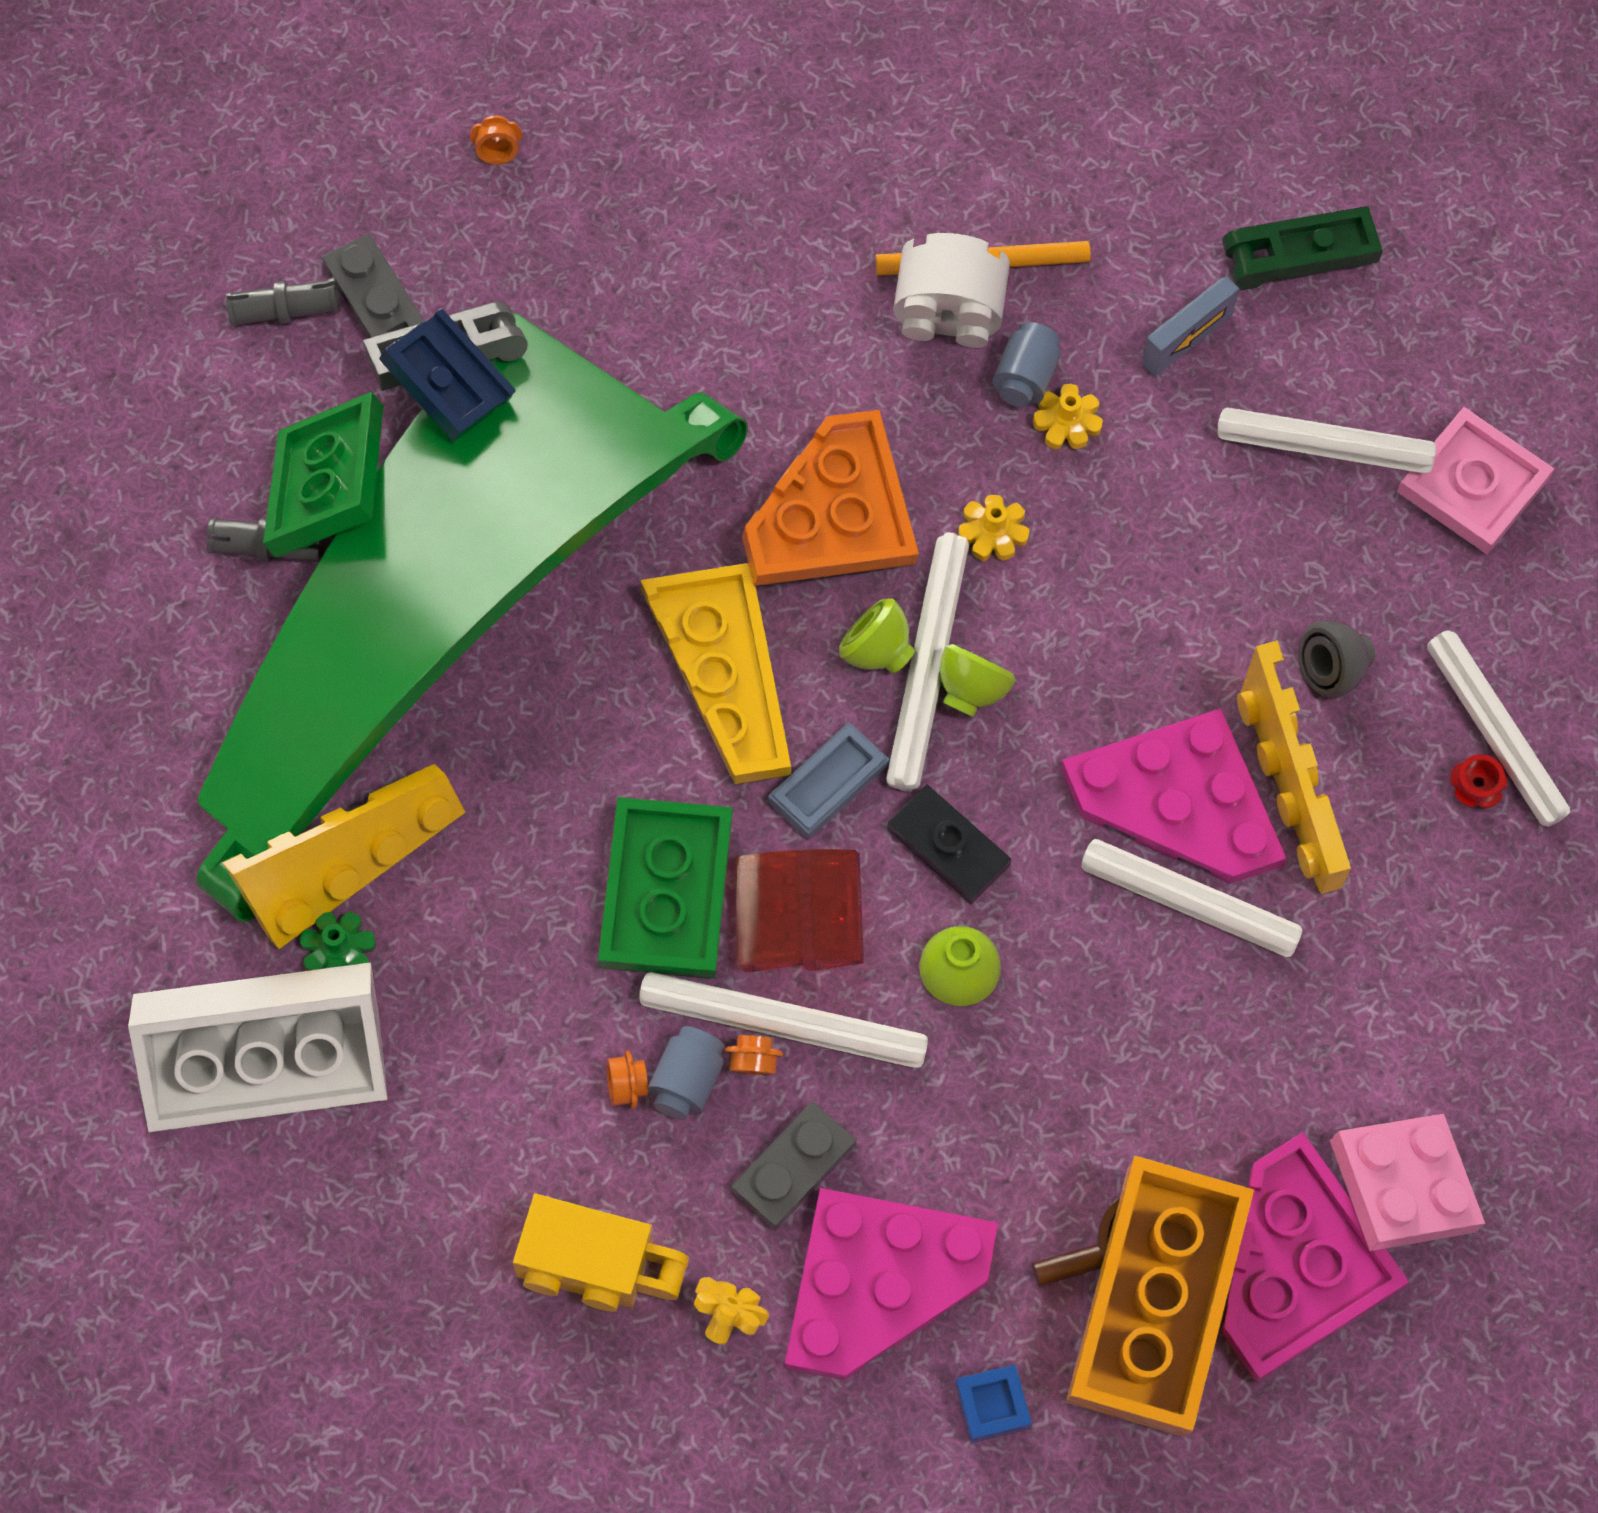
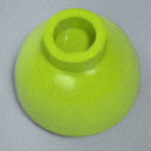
(878, 639)
(972, 680)
(960, 966)

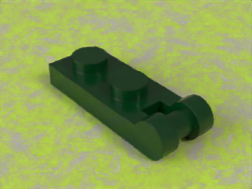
(1302, 246)

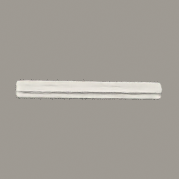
(924, 672)
(783, 1020)

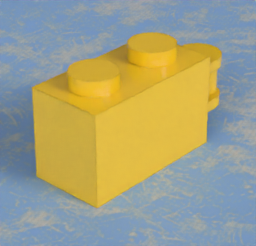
(593, 1256)

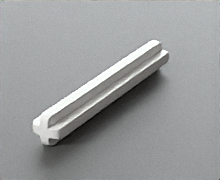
(1327, 440)
(1498, 728)
(1191, 898)

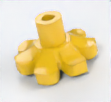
(1068, 418)
(994, 528)
(728, 1309)

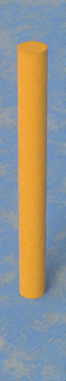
(1018, 256)

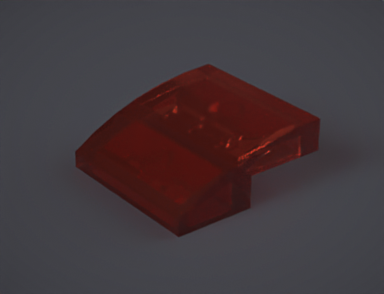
(799, 909)

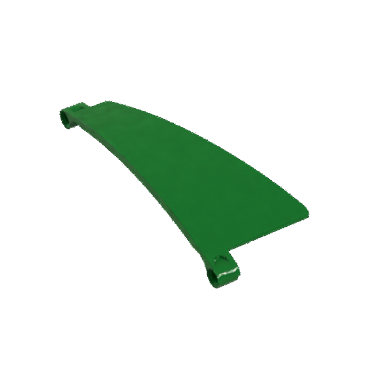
(446, 555)

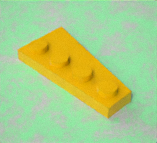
(723, 655)
(1294, 770)
(345, 853)

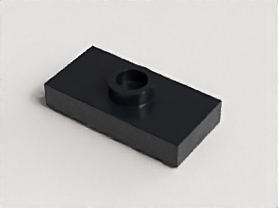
(949, 844)

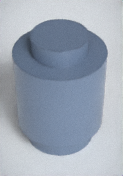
(1027, 365)
(686, 1073)

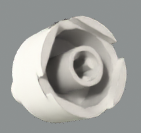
(951, 289)

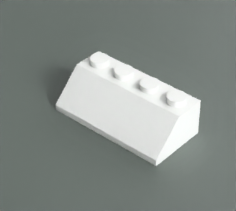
(258, 1047)

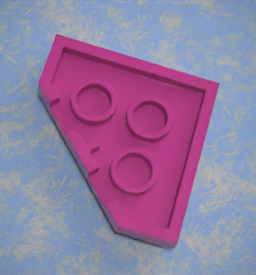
(1181, 796)
(1300, 1262)
(879, 1278)

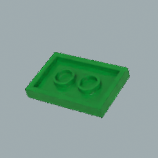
(324, 475)
(665, 887)

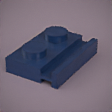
(447, 374)

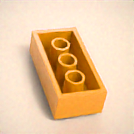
(1160, 1296)

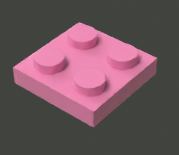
(1477, 481)
(1406, 1182)

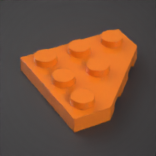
(833, 508)

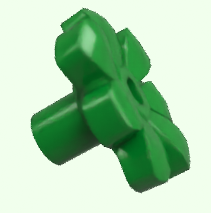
(336, 942)

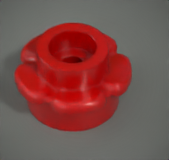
(1482, 768)

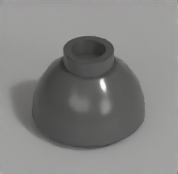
(1334, 658)

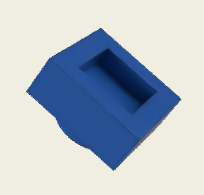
(993, 1403)

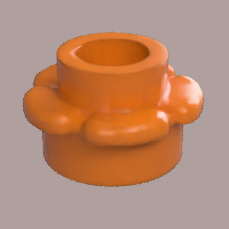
(496, 139)
(753, 1055)
(626, 1080)

